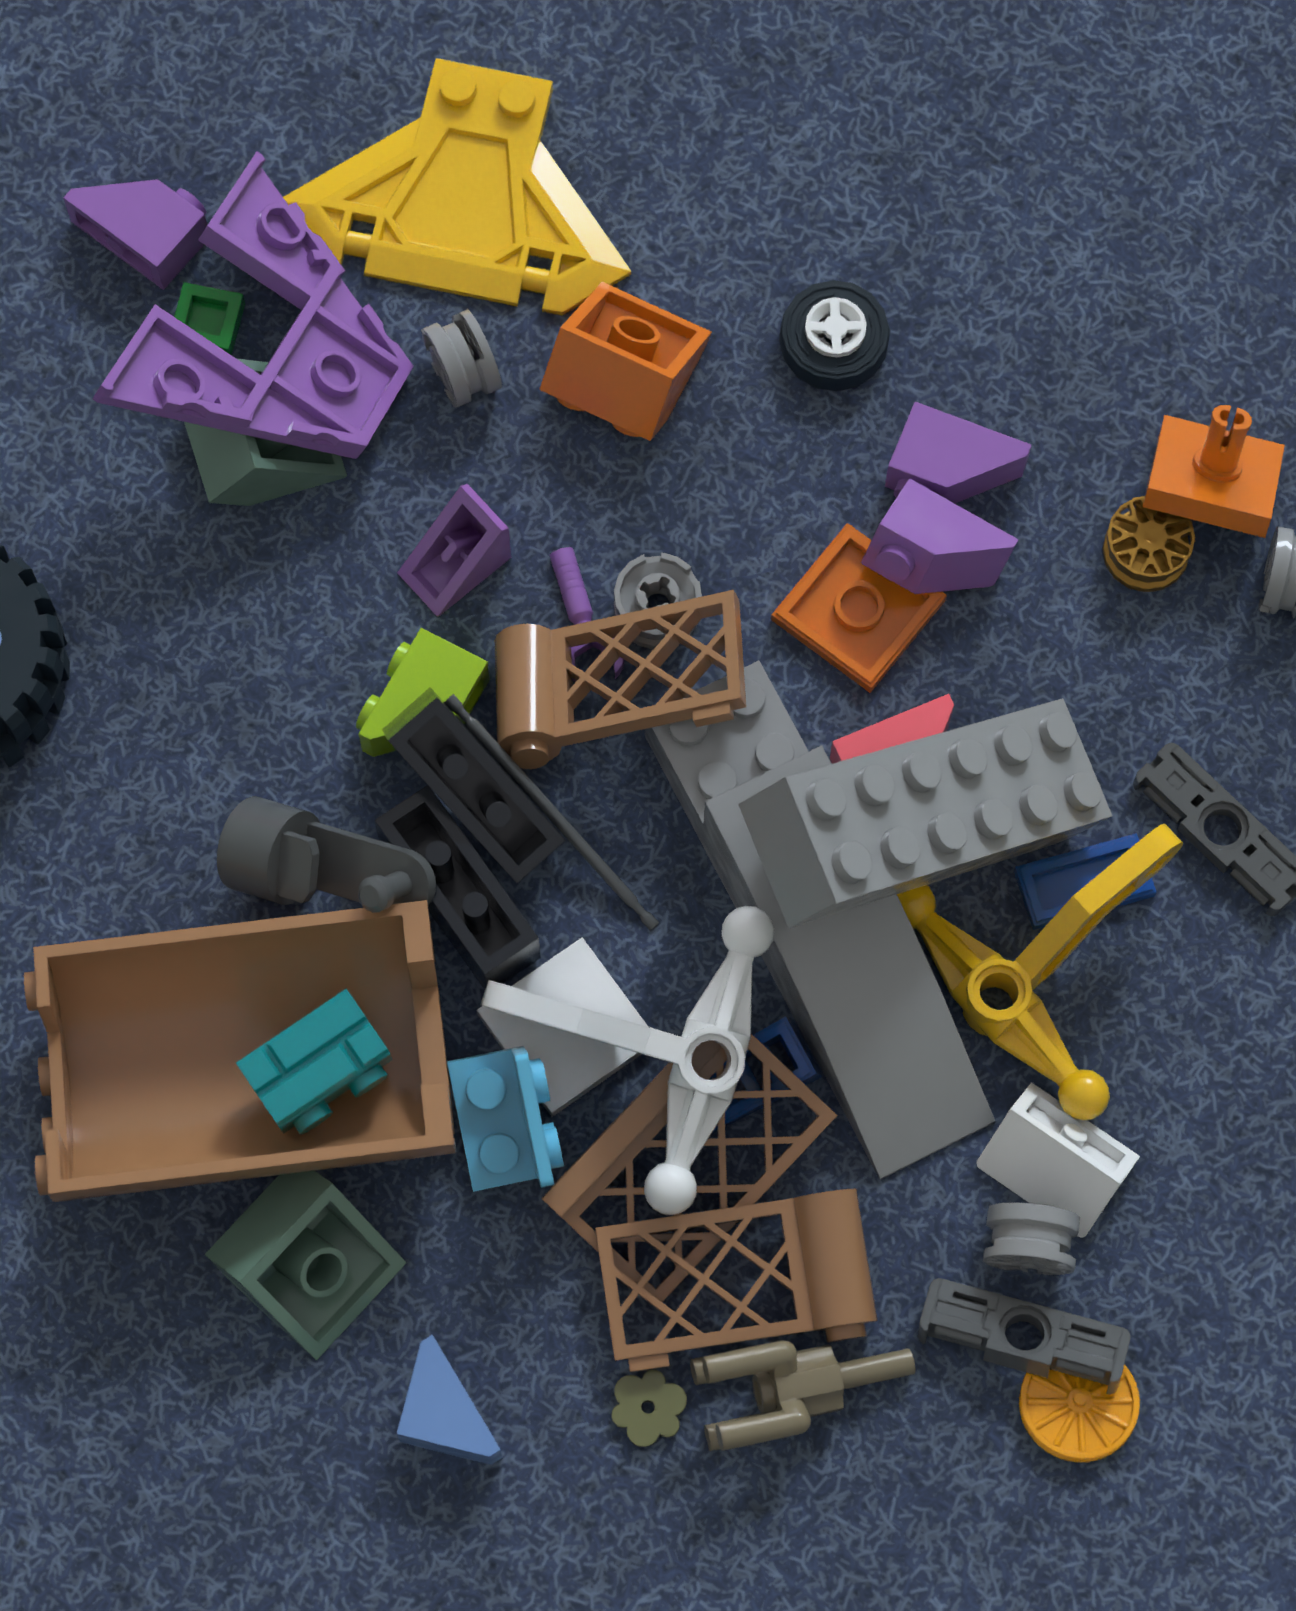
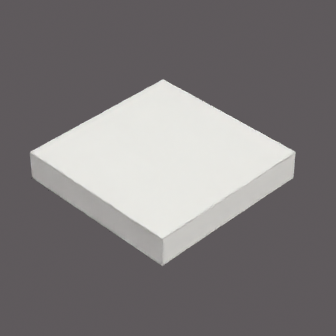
(569, 1060)

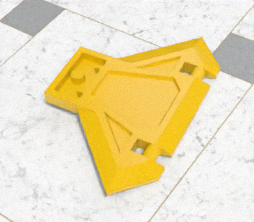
(467, 199)

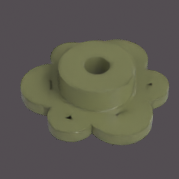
(668, 1403)

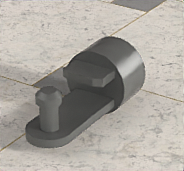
(290, 855)

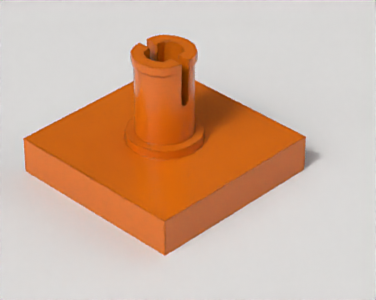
(1215, 472)

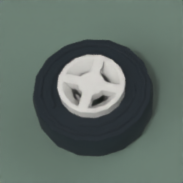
(836, 312)

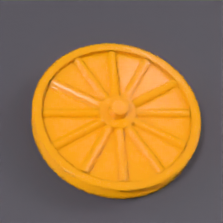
(1076, 1416)

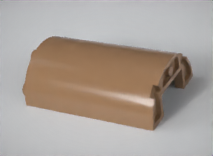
(153, 1035)

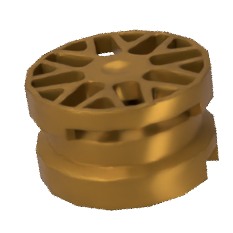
(1147, 547)

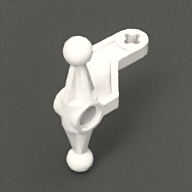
(692, 1102)

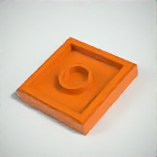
(853, 612)

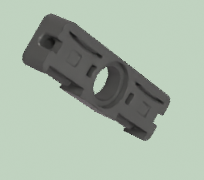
(1193, 795)
(1068, 1343)

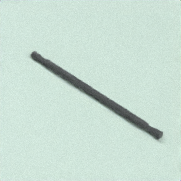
(551, 812)

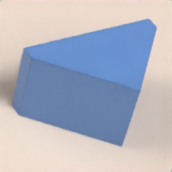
(440, 1412)

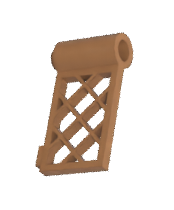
(537, 672)
(824, 1265)

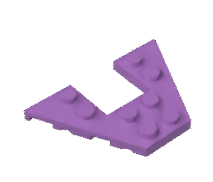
(326, 377)

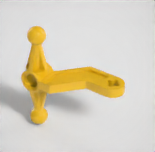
(1026, 1026)

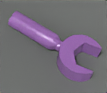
(576, 598)

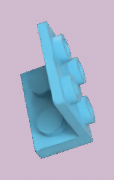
(502, 1119)

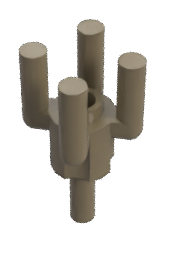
(790, 1387)

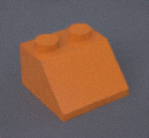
(623, 361)

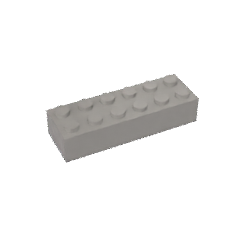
(923, 811)

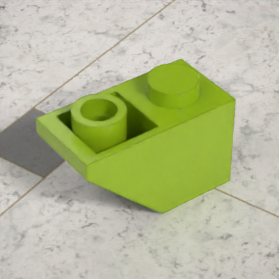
(414, 669)

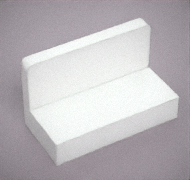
(1056, 1158)

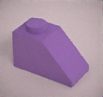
(141, 224)
(953, 455)
(936, 544)

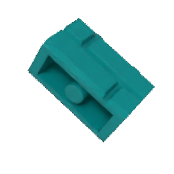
(316, 1063)

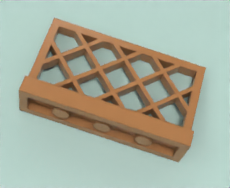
(641, 1123)

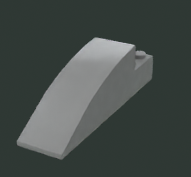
(847, 978)

